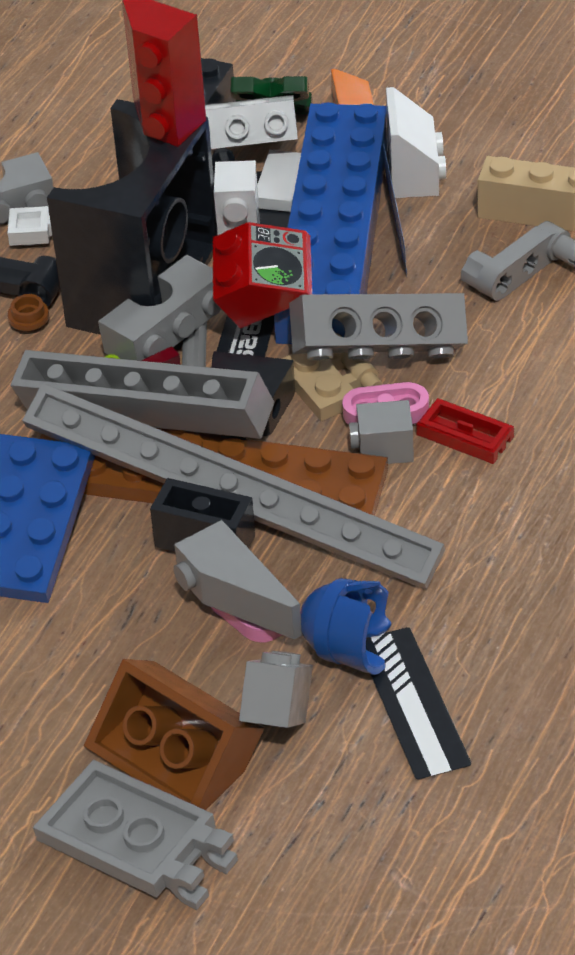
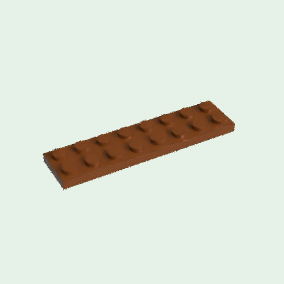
(338, 475)

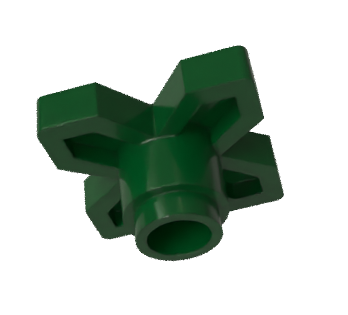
(254, 88)

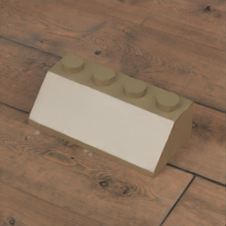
(526, 192)

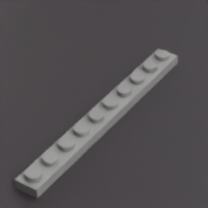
(275, 500)

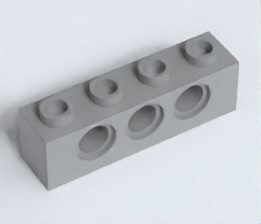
(439, 312)

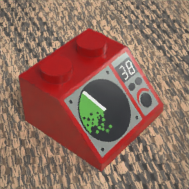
(260, 270)

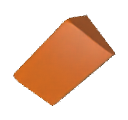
(350, 89)

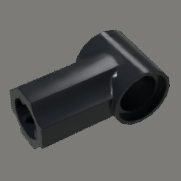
(30, 278)

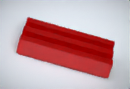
(461, 434)

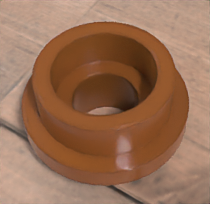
(28, 312)

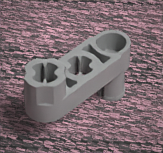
(519, 261)

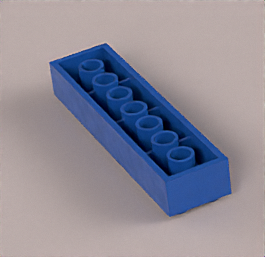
(338, 199)

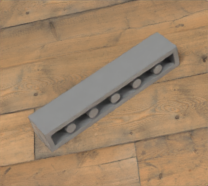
(153, 391)

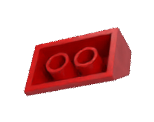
(165, 69)

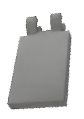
(136, 833)

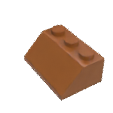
(171, 734)

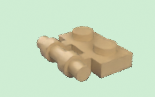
(323, 385)

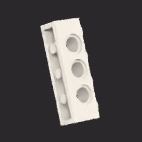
(252, 121)

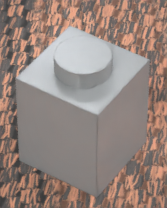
(384, 431)

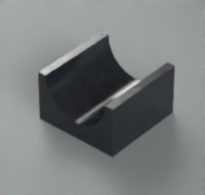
(130, 231)

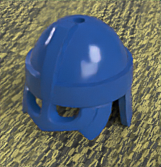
(339, 620)

